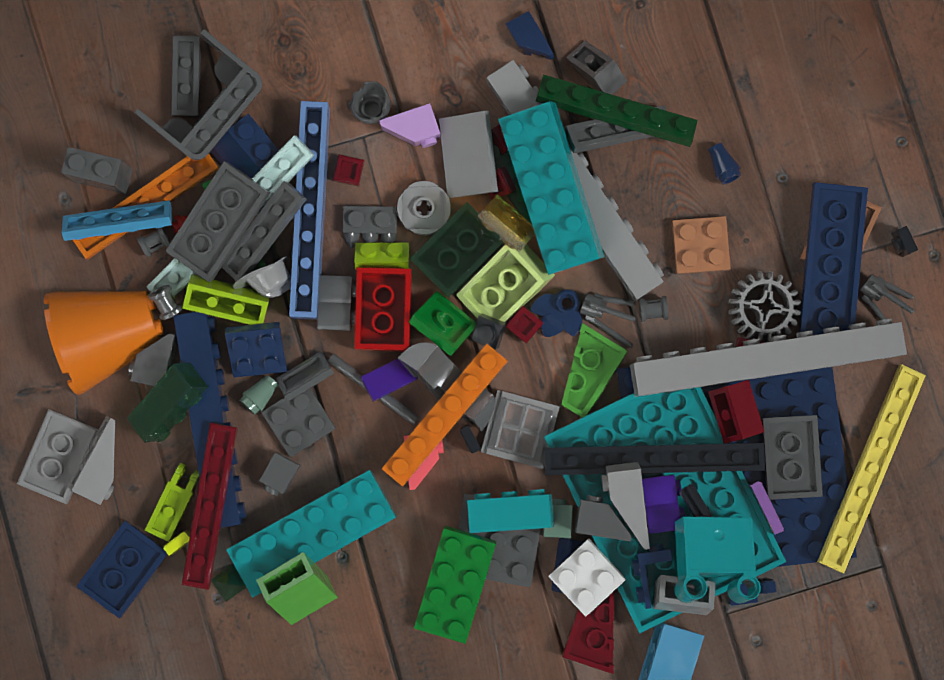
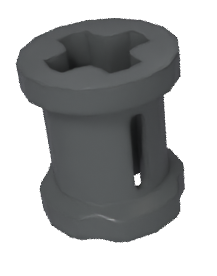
(153, 241)
(165, 302)
(653, 309)

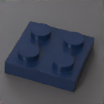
(256, 349)

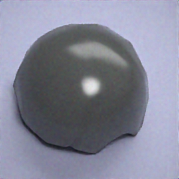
(371, 103)

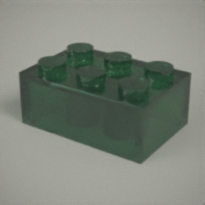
(457, 251)

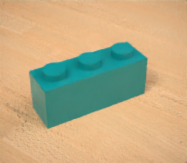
(510, 511)

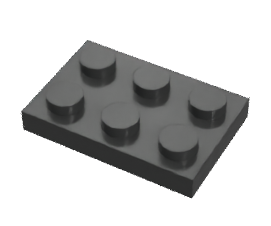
(792, 457)

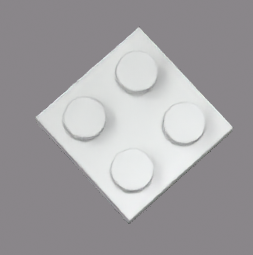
(587, 577)

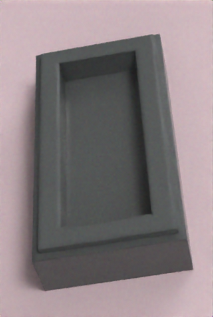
(304, 376)

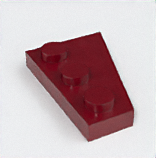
(592, 637)

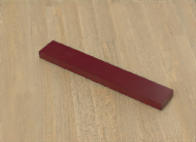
(209, 506)

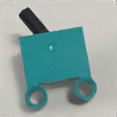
(713, 549)

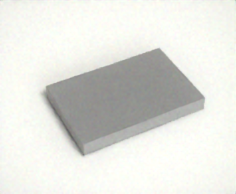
(468, 154)
(56, 456)

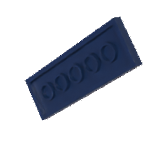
(833, 257)

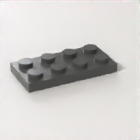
(217, 221)

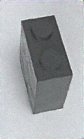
(97, 170)

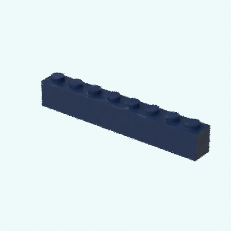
(198, 348)

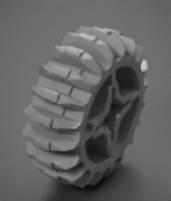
(766, 295)

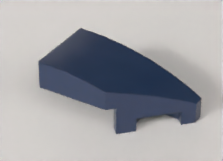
(529, 36)

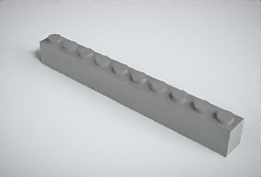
(619, 246)
(767, 359)

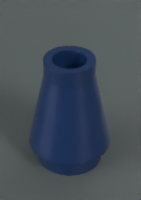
(724, 165)

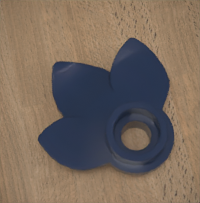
(556, 316)

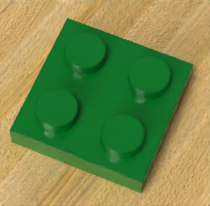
(443, 323)

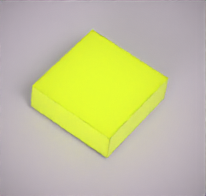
(177, 543)

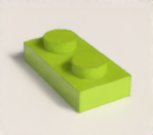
(382, 255)

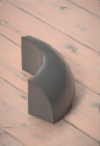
(438, 375)

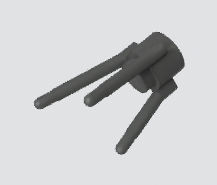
(876, 287)
(595, 306)

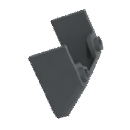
(240, 89)

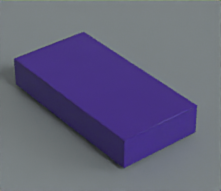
(387, 379)

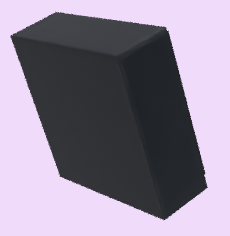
(470, 439)

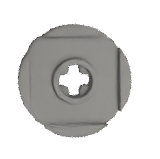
(413, 219)

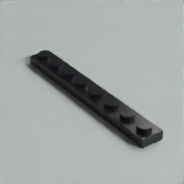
(656, 458)

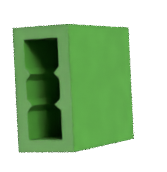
(297, 588)

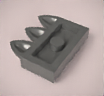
(369, 222)

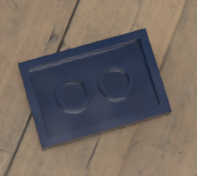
(122, 569)

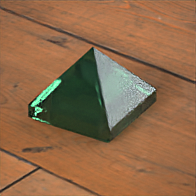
(229, 583)

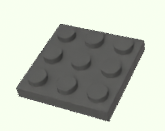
(513, 553)

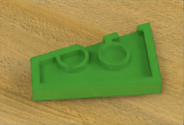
(591, 371)

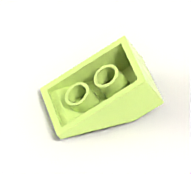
(505, 283)

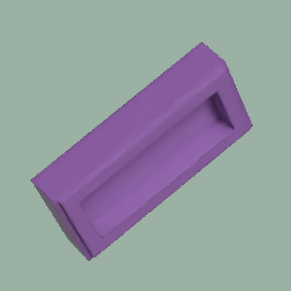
(766, 507)

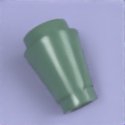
(258, 395)

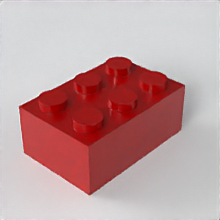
(383, 309)

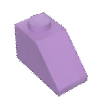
(414, 126)

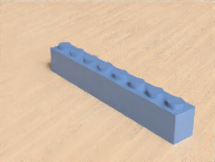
(311, 215)

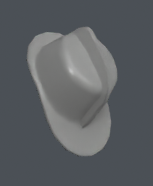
(268, 280)

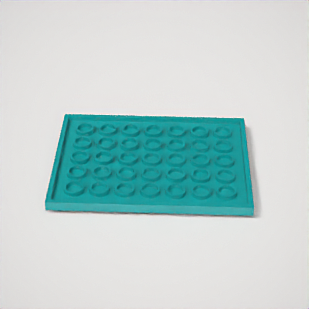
(664, 419)

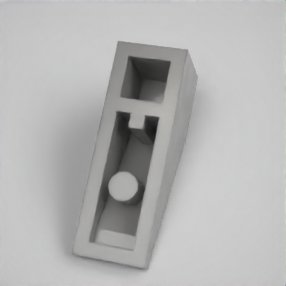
(96, 469)
(627, 495)

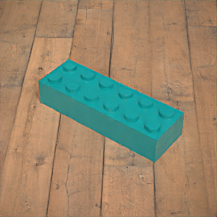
(551, 187)
(314, 529)

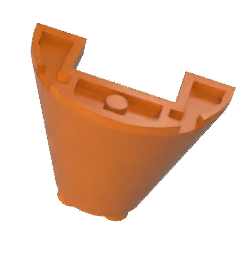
(99, 332)

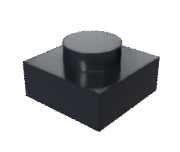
(903, 241)
(488, 331)

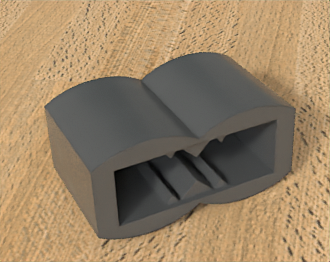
(335, 303)

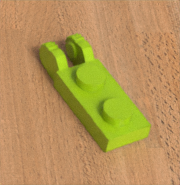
(172, 505)

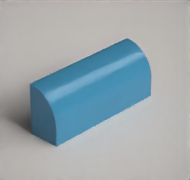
(671, 653)

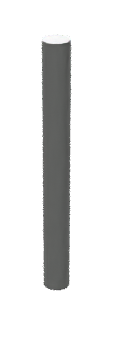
(388, 400)

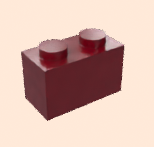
(736, 411)

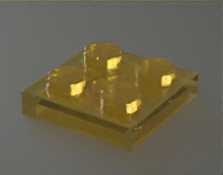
(507, 222)

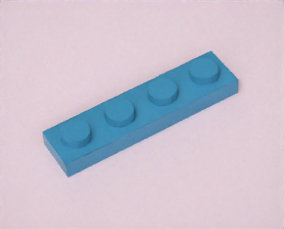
(117, 220)

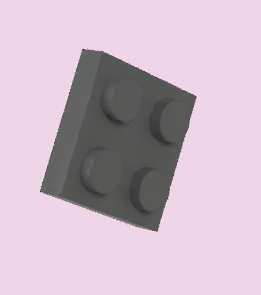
(298, 421)

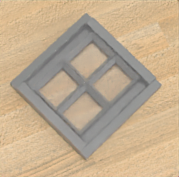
(519, 429)

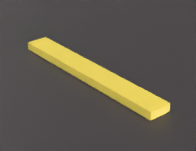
(871, 468)

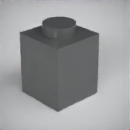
(279, 474)

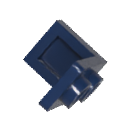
(655, 554)

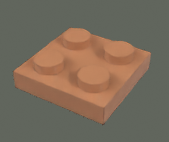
(701, 245)

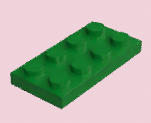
(455, 584)

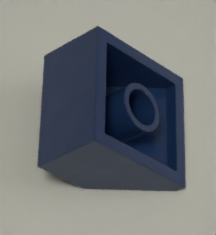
(245, 147)

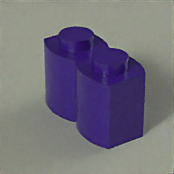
(662, 502)

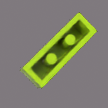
(224, 301)

